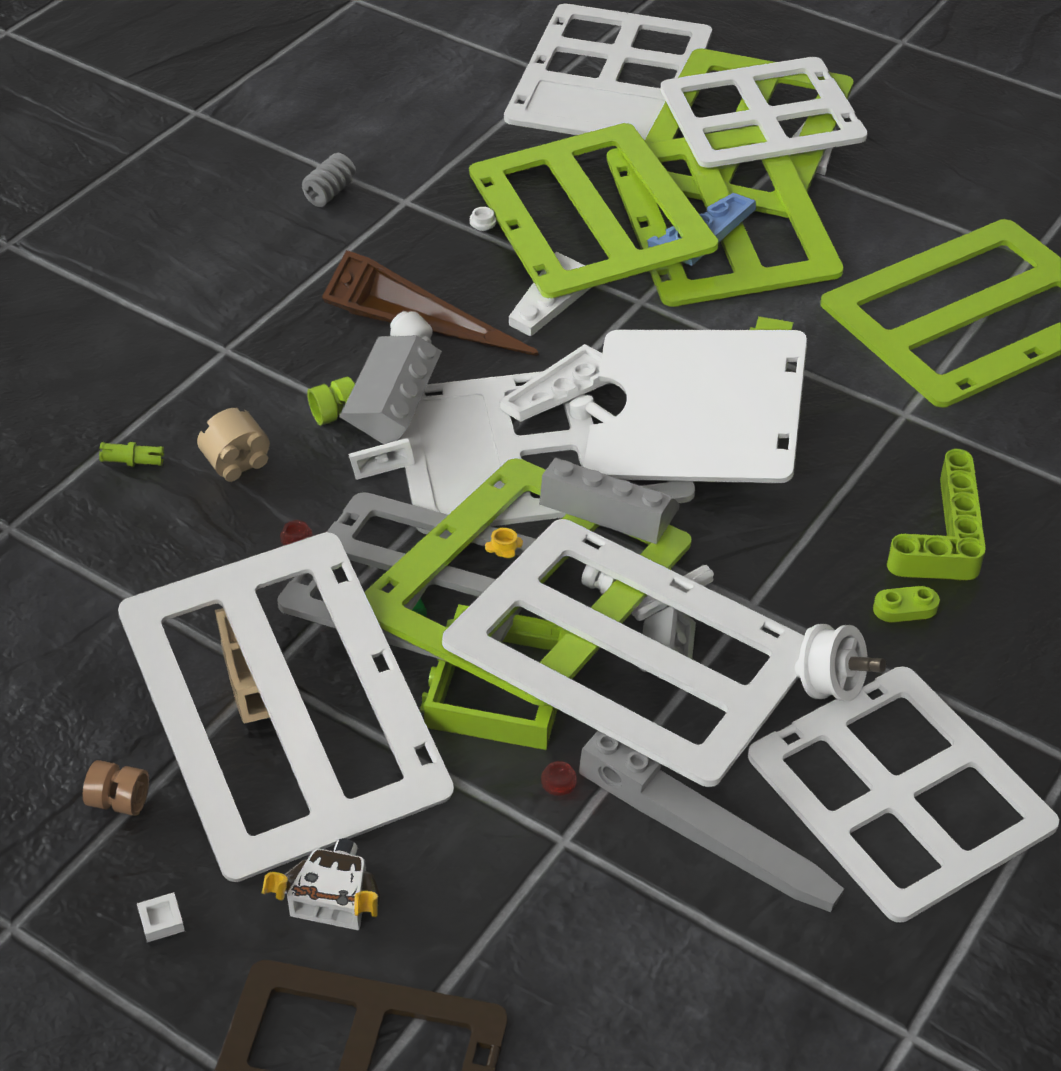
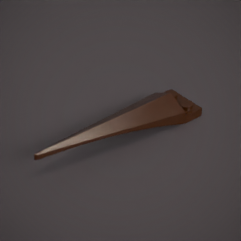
(381, 294)

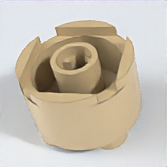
(234, 443)

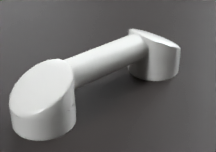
(584, 407)

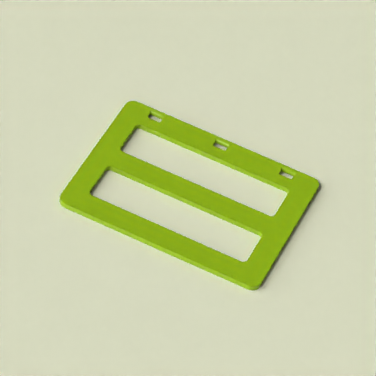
(805, 163)
(623, 256)
(748, 273)
(895, 344)
(465, 524)

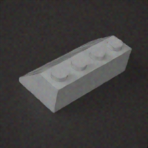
(390, 386)
(607, 500)

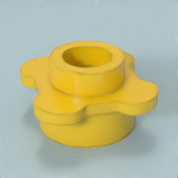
(504, 543)

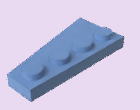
(720, 218)

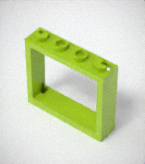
(489, 725)

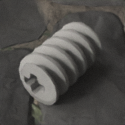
(328, 179)

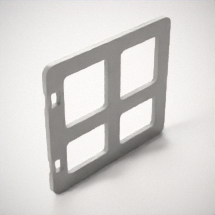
(297, 598)

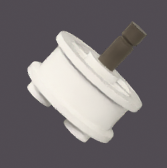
(835, 662)

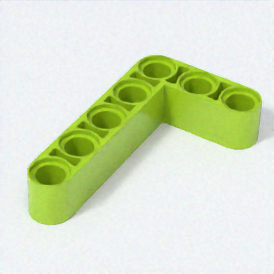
(963, 549)

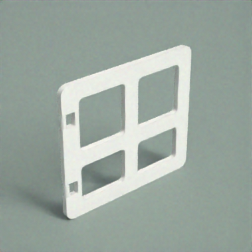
(762, 114)
(897, 792)

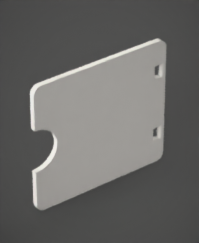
(700, 405)

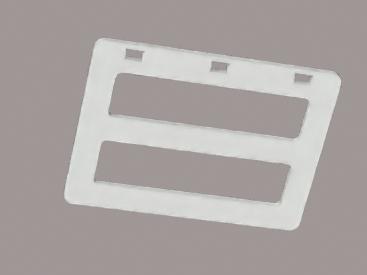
(745, 705)
(331, 813)

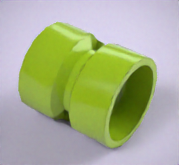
(329, 402)

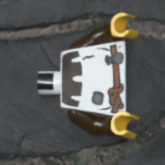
(328, 887)

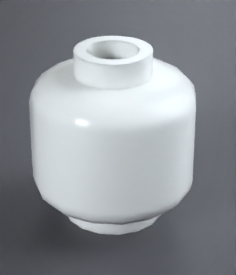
(411, 324)

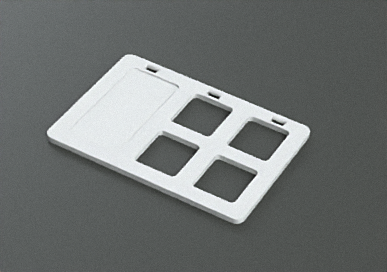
(588, 104)
(467, 437)

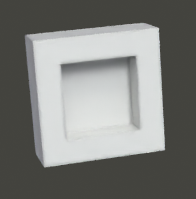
(160, 917)

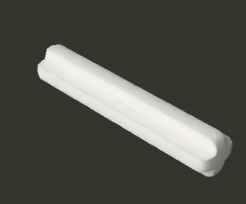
(650, 605)

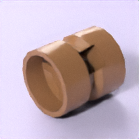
(110, 786)

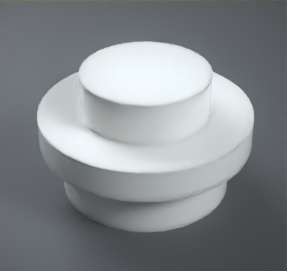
(482, 219)

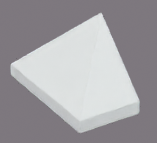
(382, 458)

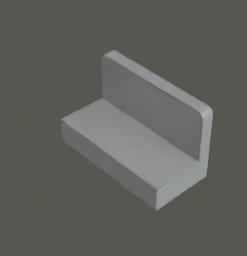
(672, 630)

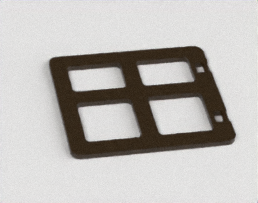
(373, 1003)

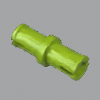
(131, 454)

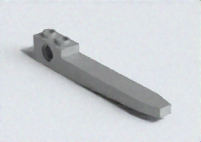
(653, 792)

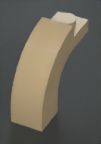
(243, 685)

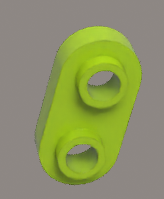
(906, 604)

